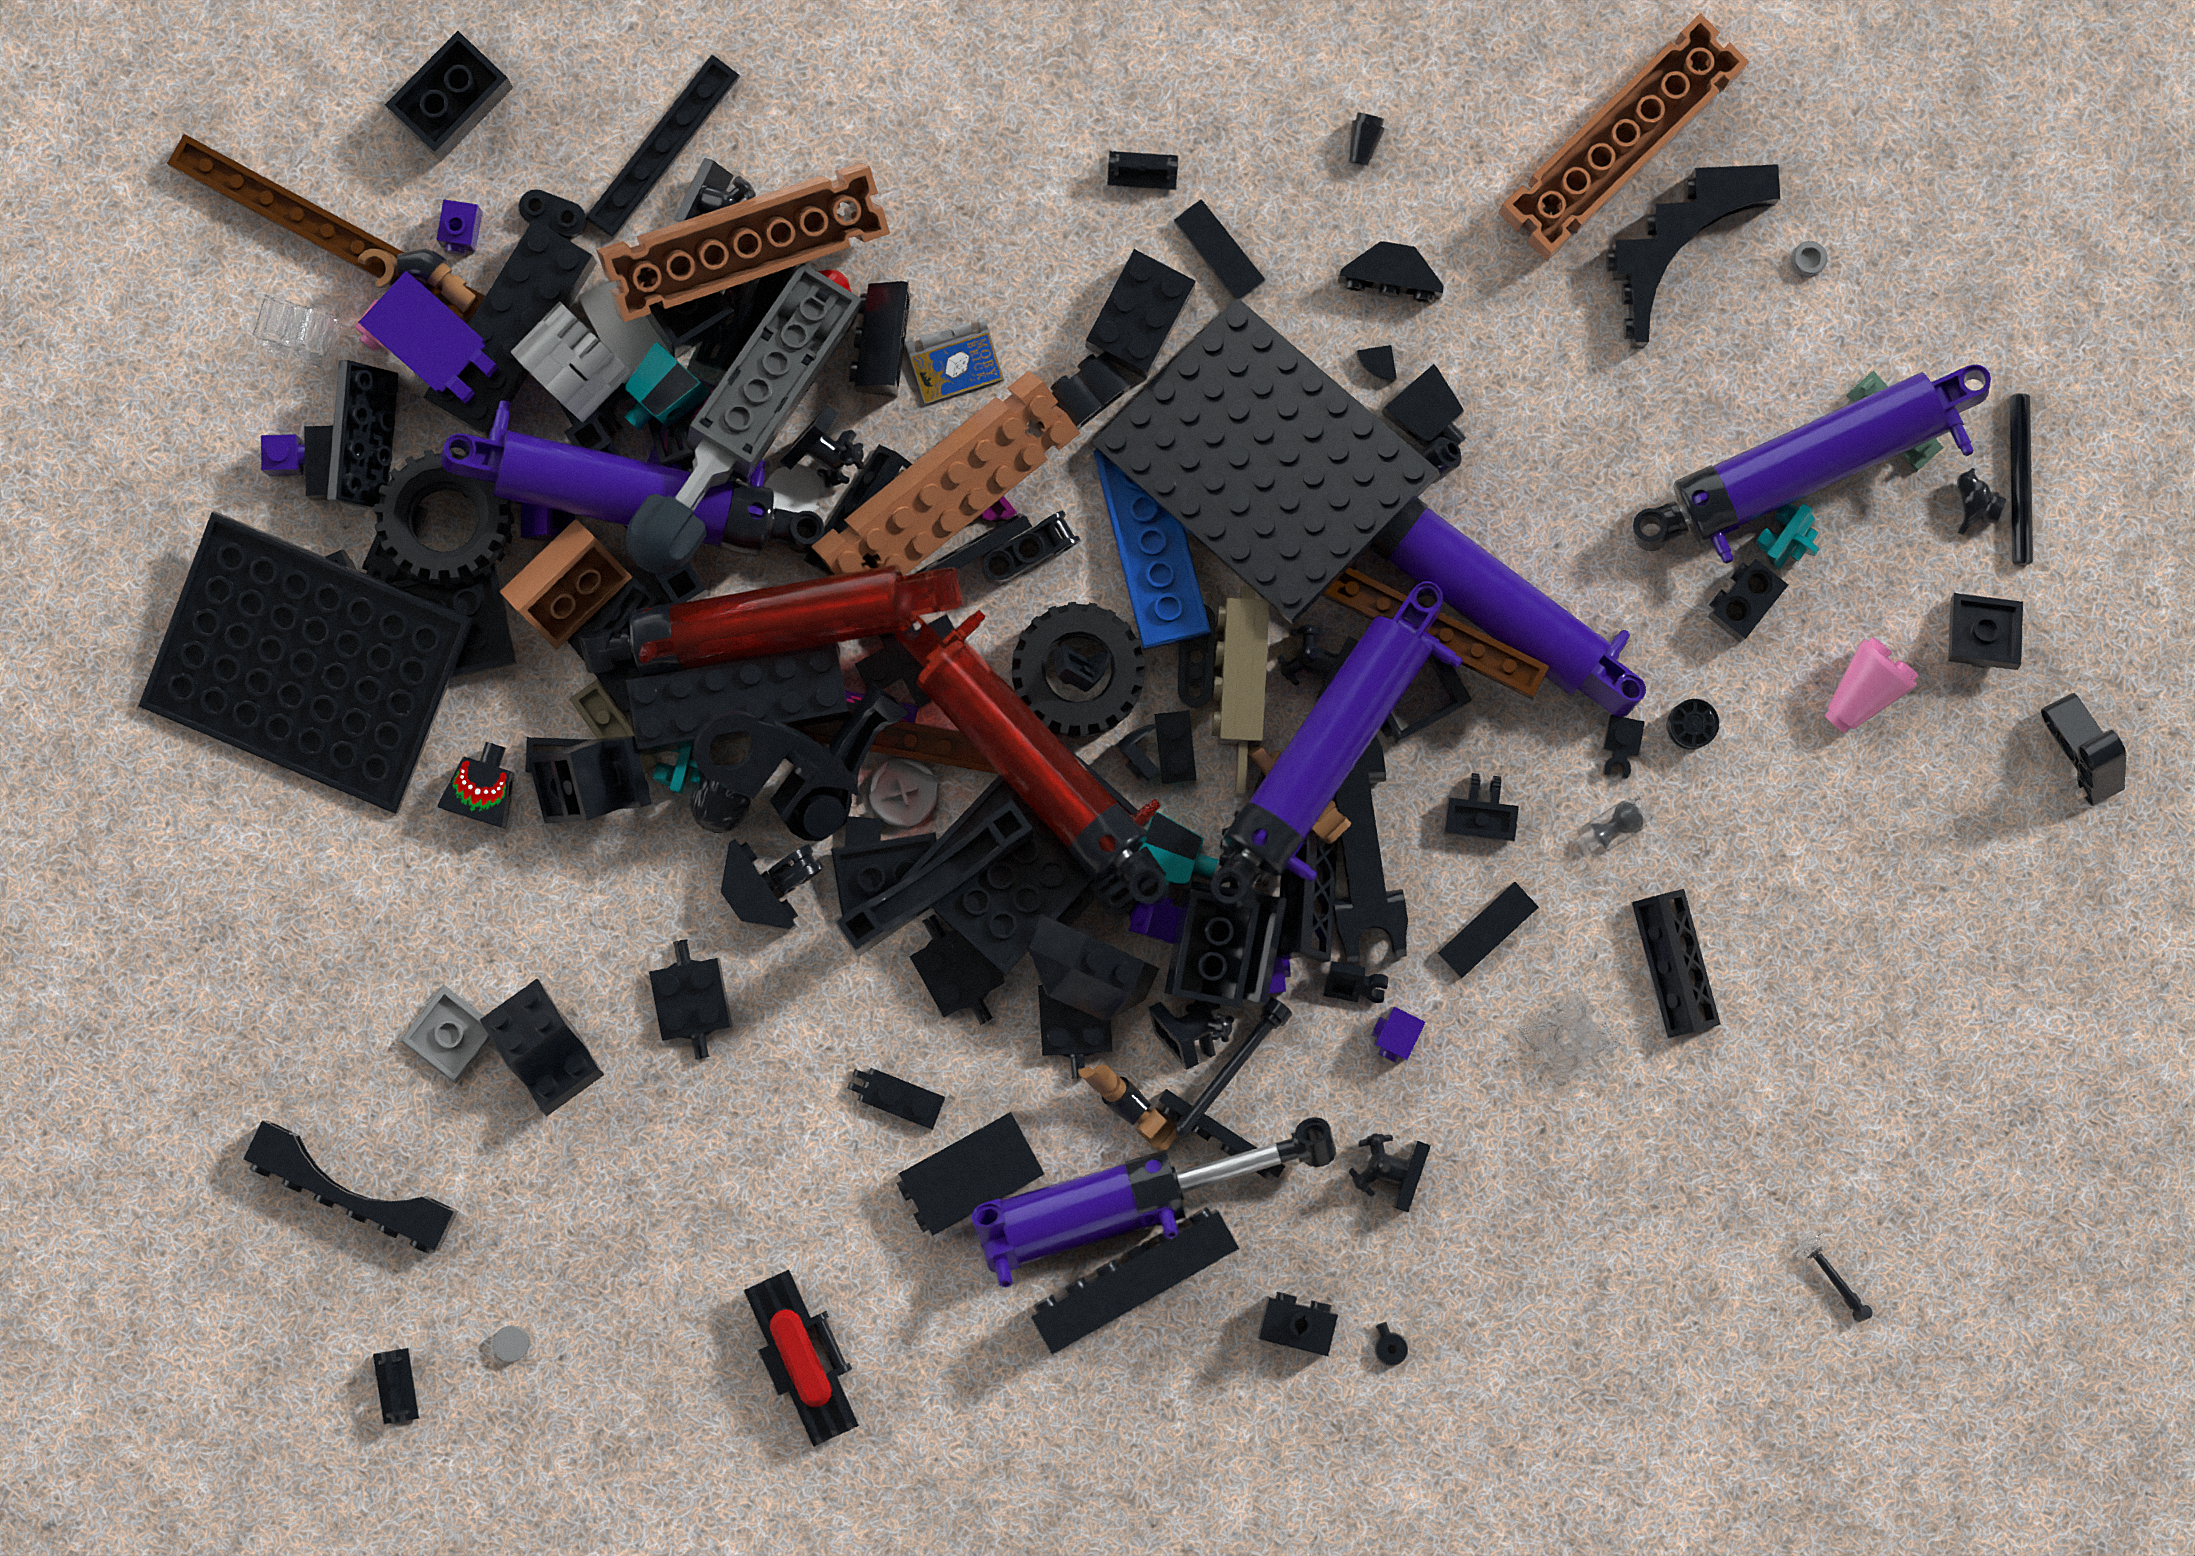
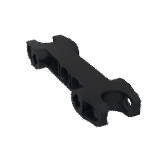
(1368, 900)

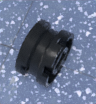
(1692, 724)
(801, 871)

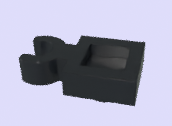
(1623, 739)
(1350, 982)

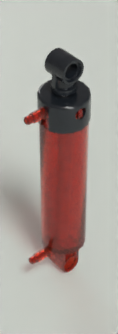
(772, 620)
(1034, 759)

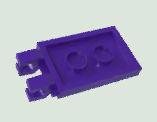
(427, 336)

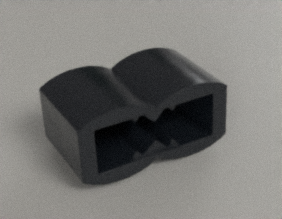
(1090, 389)

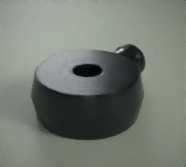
(1385, 1340)

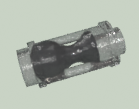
(1628, 818)

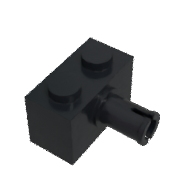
(1298, 1324)

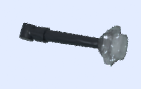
(1810, 1247)

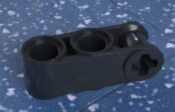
(1046, 540)

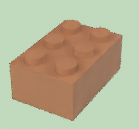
(566, 584)

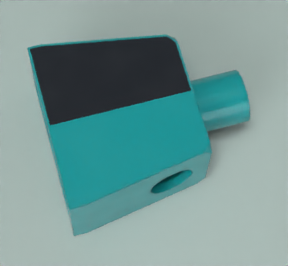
(662, 389)
(1177, 850)

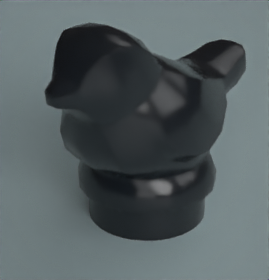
(1978, 501)

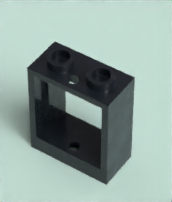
(1453, 687)

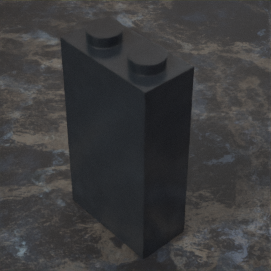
(969, 1174)

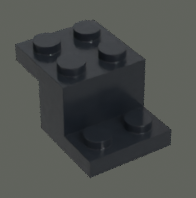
(589, 779)
(541, 1047)

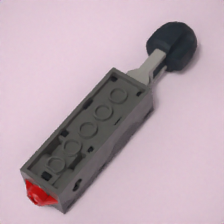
(747, 410)

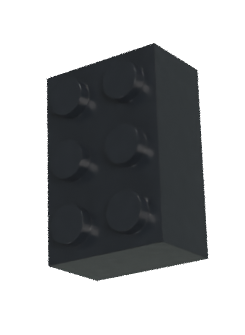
(449, 96)
(1140, 313)

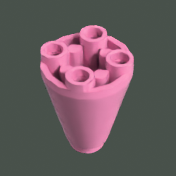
(1869, 685)

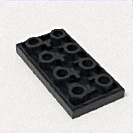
(362, 433)

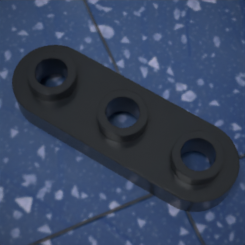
(1197, 673)

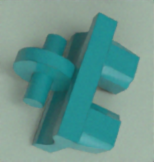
(1795, 538)
(676, 775)

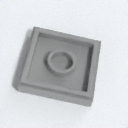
(447, 1034)

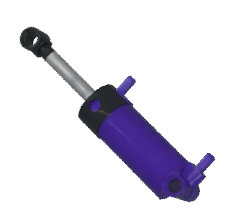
(1122, 1200)

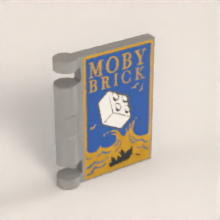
(954, 361)

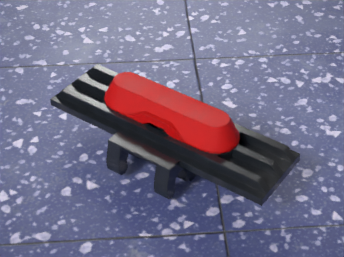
(793, 1359)

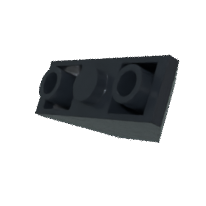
(1393, 271)
(752, 892)

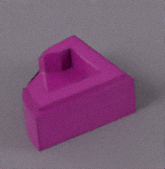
(999, 511)

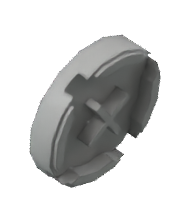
(903, 792)

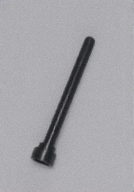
(1273, 1016)

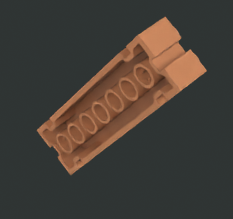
(1623, 137)
(743, 241)
(951, 482)

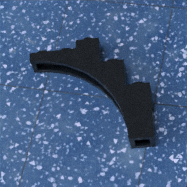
(1714, 195)

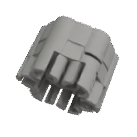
(571, 362)

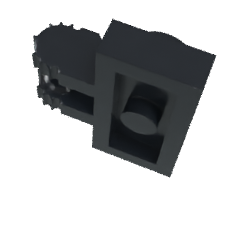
(1482, 818)

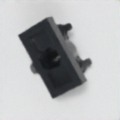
(709, 191)
(824, 450)
(1313, 658)
(1181, 1032)
(1392, 1169)

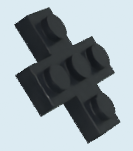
(897, 663)

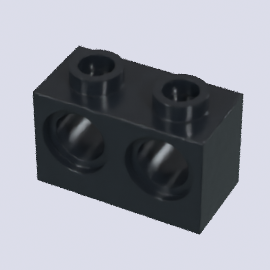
(1752, 605)

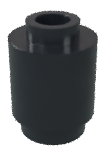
(1443, 455)

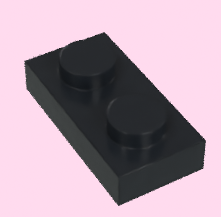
(1175, 747)

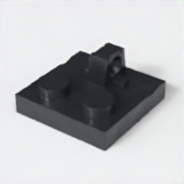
(1985, 631)

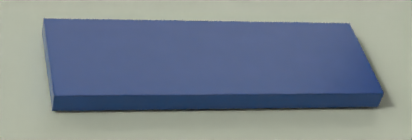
(1153, 562)

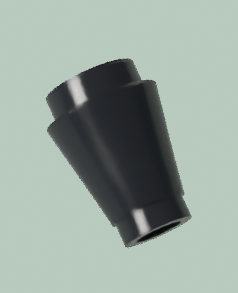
(1365, 136)

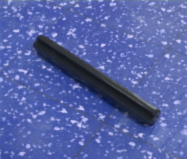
(2021, 479)

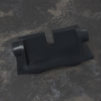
(1142, 170)
(396, 1386)

